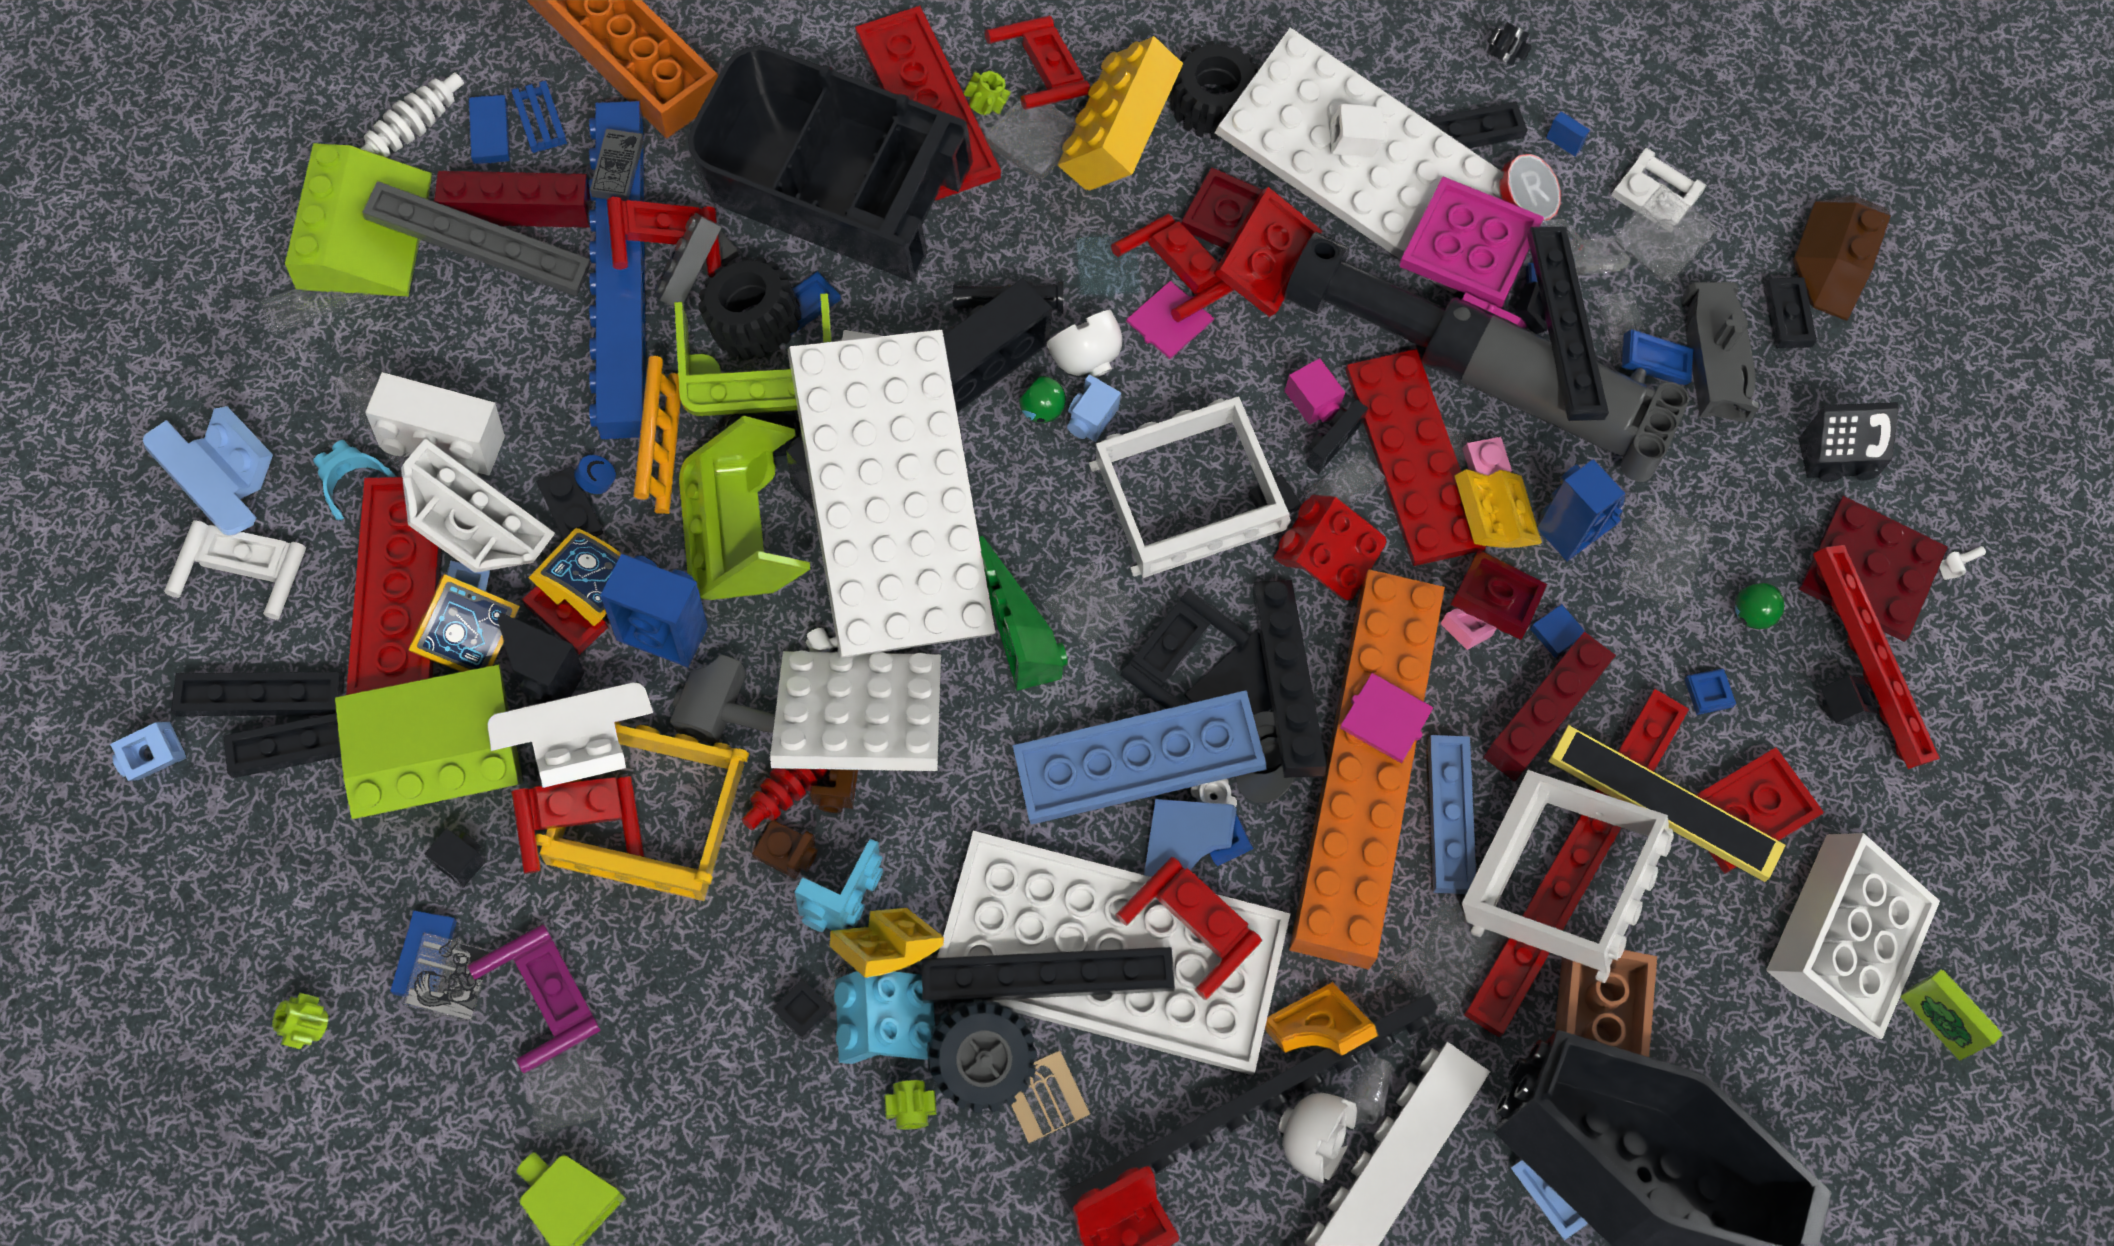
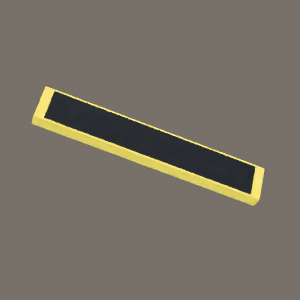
(1686, 812)

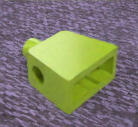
(566, 1199)

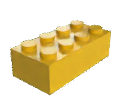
(1120, 114)

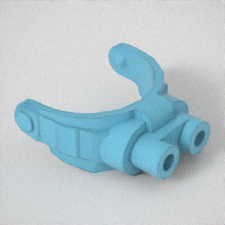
(340, 461)

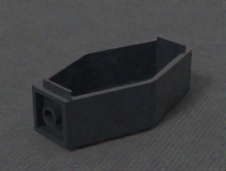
(1601, 1113)

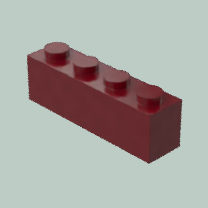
(517, 197)
(1549, 706)

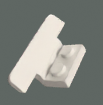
(572, 734)

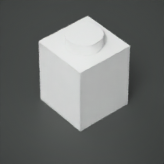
(1357, 130)

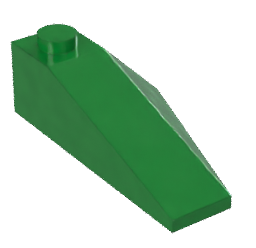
(1023, 631)

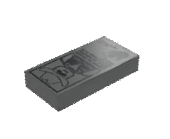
(617, 164)

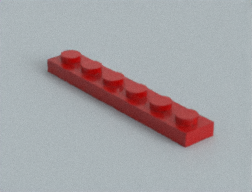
(1879, 664)

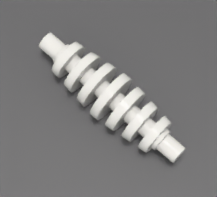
(410, 114)

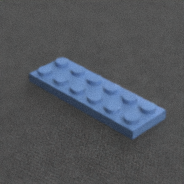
(1139, 757)

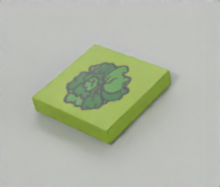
(1951, 1015)

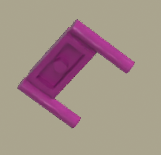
(551, 989)

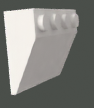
(1854, 933)

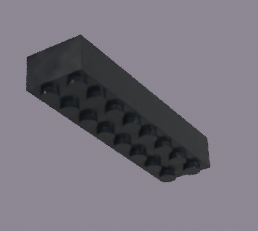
(978, 353)

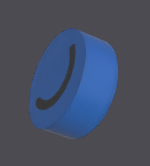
(594, 474)

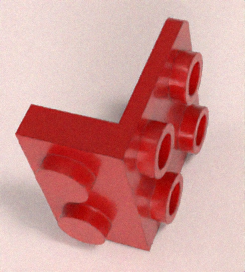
(1331, 545)
(1124, 1213)

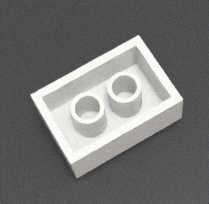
(458, 424)

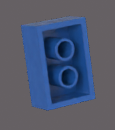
(655, 609)

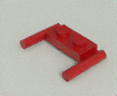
(1049, 58)
(653, 224)
(1185, 257)
(571, 806)
(1202, 914)

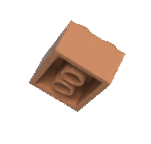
(1611, 1011)

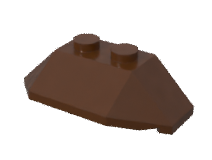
(1840, 251)

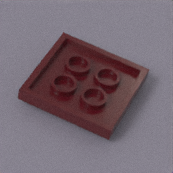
(1889, 559)

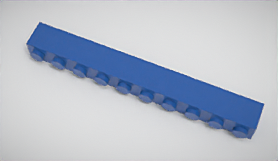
(619, 298)

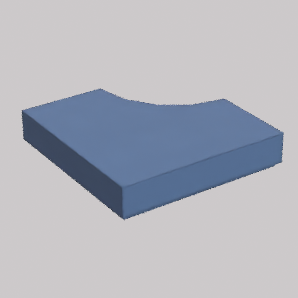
(1187, 832)

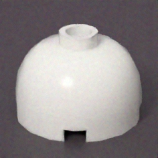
(1088, 346)
(1316, 1134)

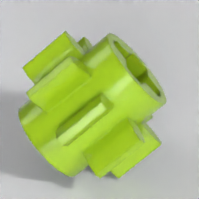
(987, 93)
(300, 1021)
(910, 1104)

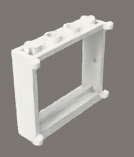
(1209, 538)
(1508, 846)

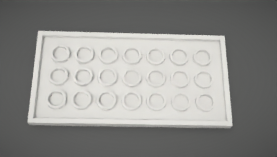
(1286, 128)
(890, 492)
(1049, 902)

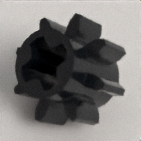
(1509, 43)

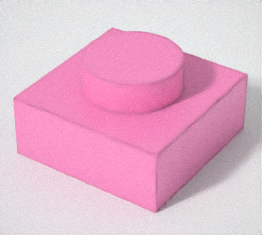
(1486, 456)
(1467, 628)

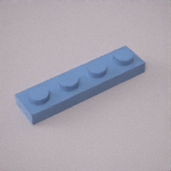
(1451, 813)

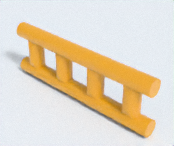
(648, 447)

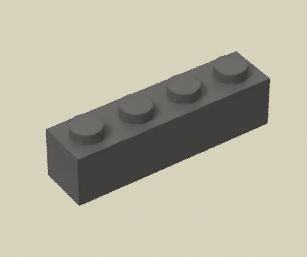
(687, 260)

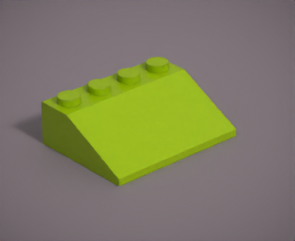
(332, 240)
(423, 742)

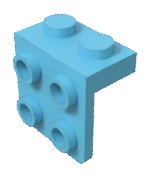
(830, 910)
(882, 1017)

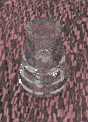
(1371, 1090)

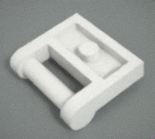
(1638, 187)

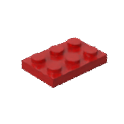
(1266, 251)
(1764, 796)

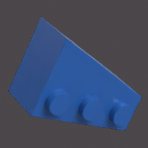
(1581, 509)

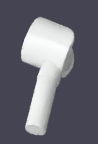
(1954, 563)
(819, 641)

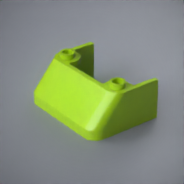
(710, 392)
(723, 512)

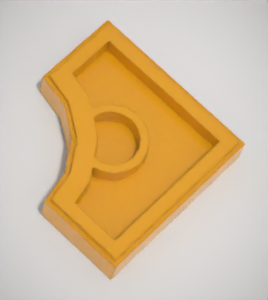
(1323, 1020)

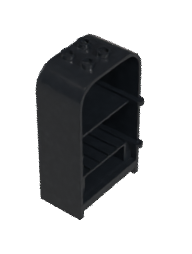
(827, 157)

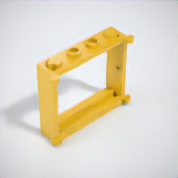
(643, 870)

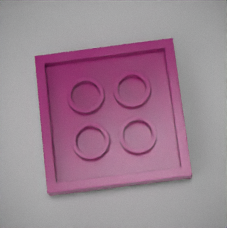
(1470, 242)

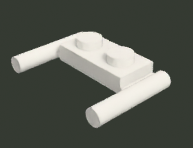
(241, 555)

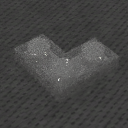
(1593, 255)

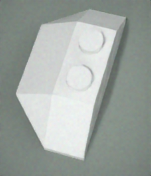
(467, 513)

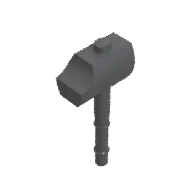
(710, 702)

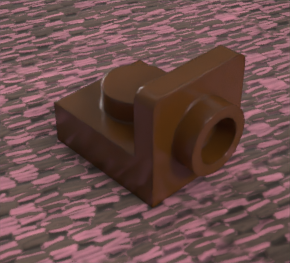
(842, 796)
(786, 849)

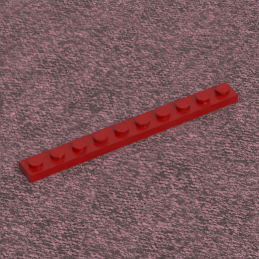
(1569, 875)

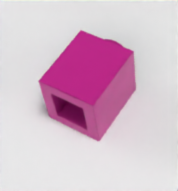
(1315, 392)

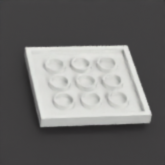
(857, 712)

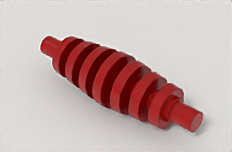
(779, 792)

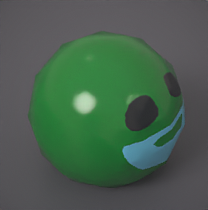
(1043, 400)
(1759, 606)

